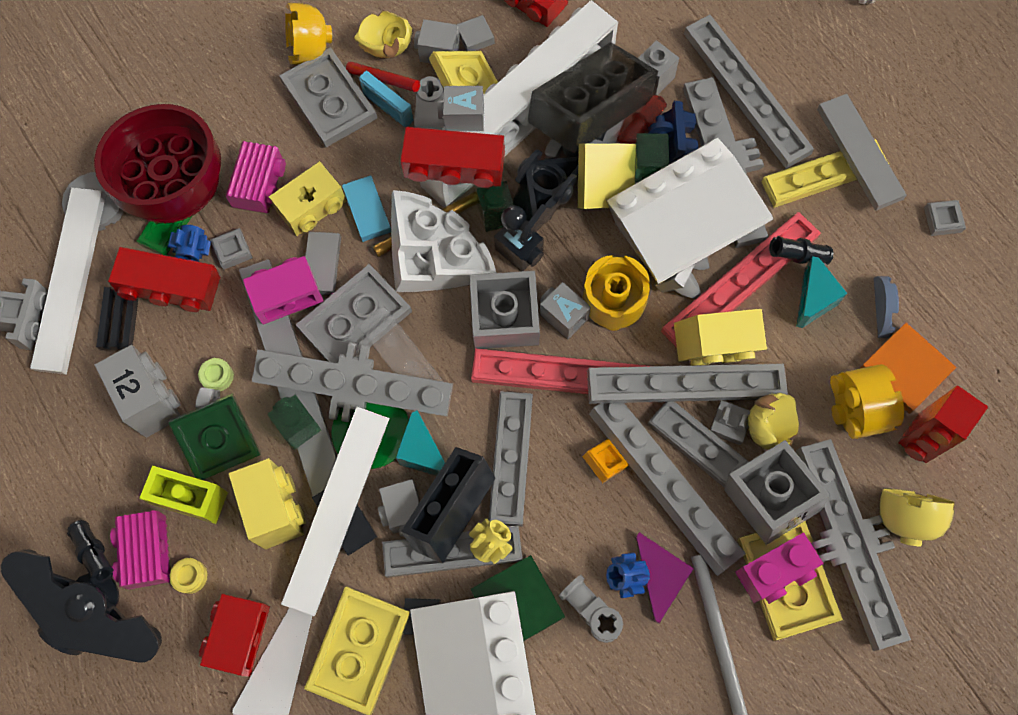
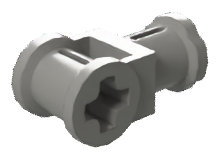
(591, 609)

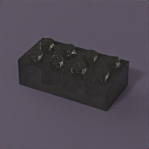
(591, 96)

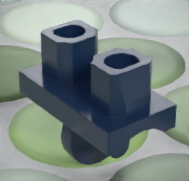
(675, 124)

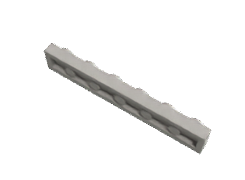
(748, 91)
(685, 383)
(668, 485)

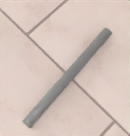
(719, 636)

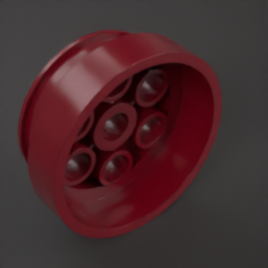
(159, 163)

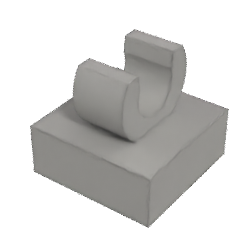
(730, 422)

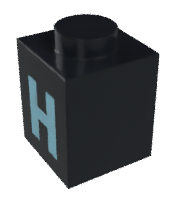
(517, 252)

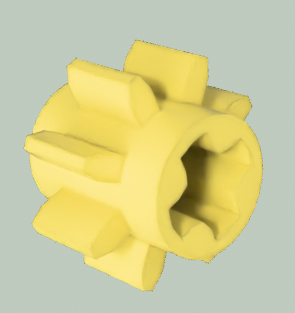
(490, 541)

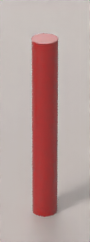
(384, 76)

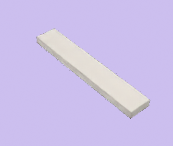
(68, 281)
(335, 511)

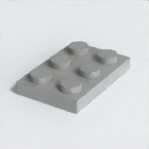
(328, 97)
(337, 318)

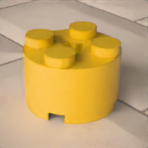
(601, 287)
(866, 401)

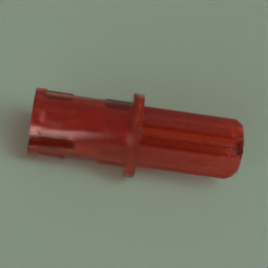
(642, 119)

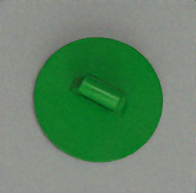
(392, 436)

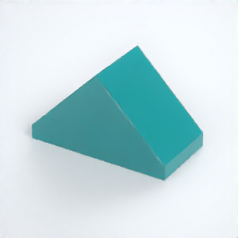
(818, 293)
(418, 448)

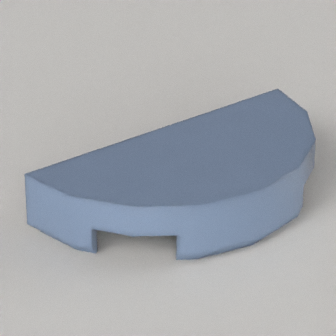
(886, 303)

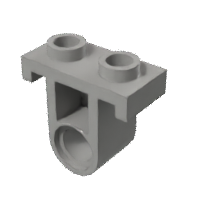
(23, 313)

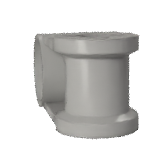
(426, 107)

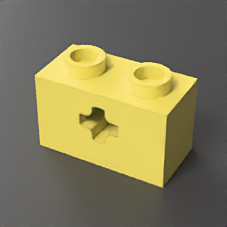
(314, 185)

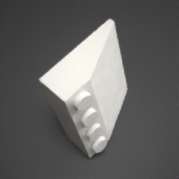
(688, 210)
(473, 657)

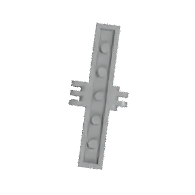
(712, 124)
(352, 382)
(855, 548)

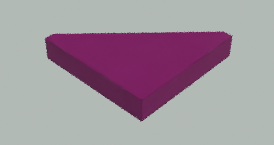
(666, 575)

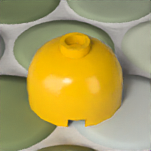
(306, 32)

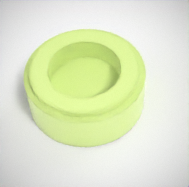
(215, 374)

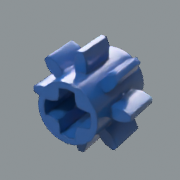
(189, 243)
(627, 575)

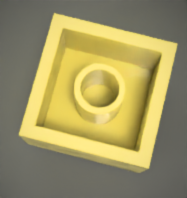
(720, 337)
(267, 504)

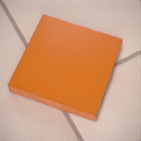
(915, 364)

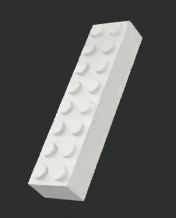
(509, 100)

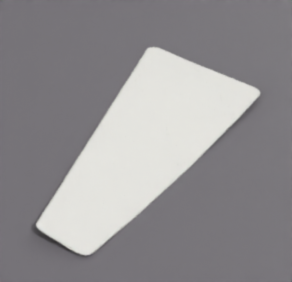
(276, 674)

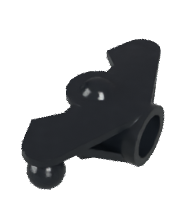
(541, 191)
(78, 613)

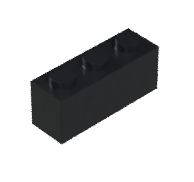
(448, 504)

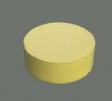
(188, 575)

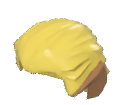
(384, 34)
(773, 420)

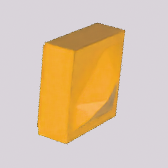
(605, 460)

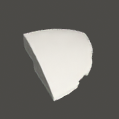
(433, 246)

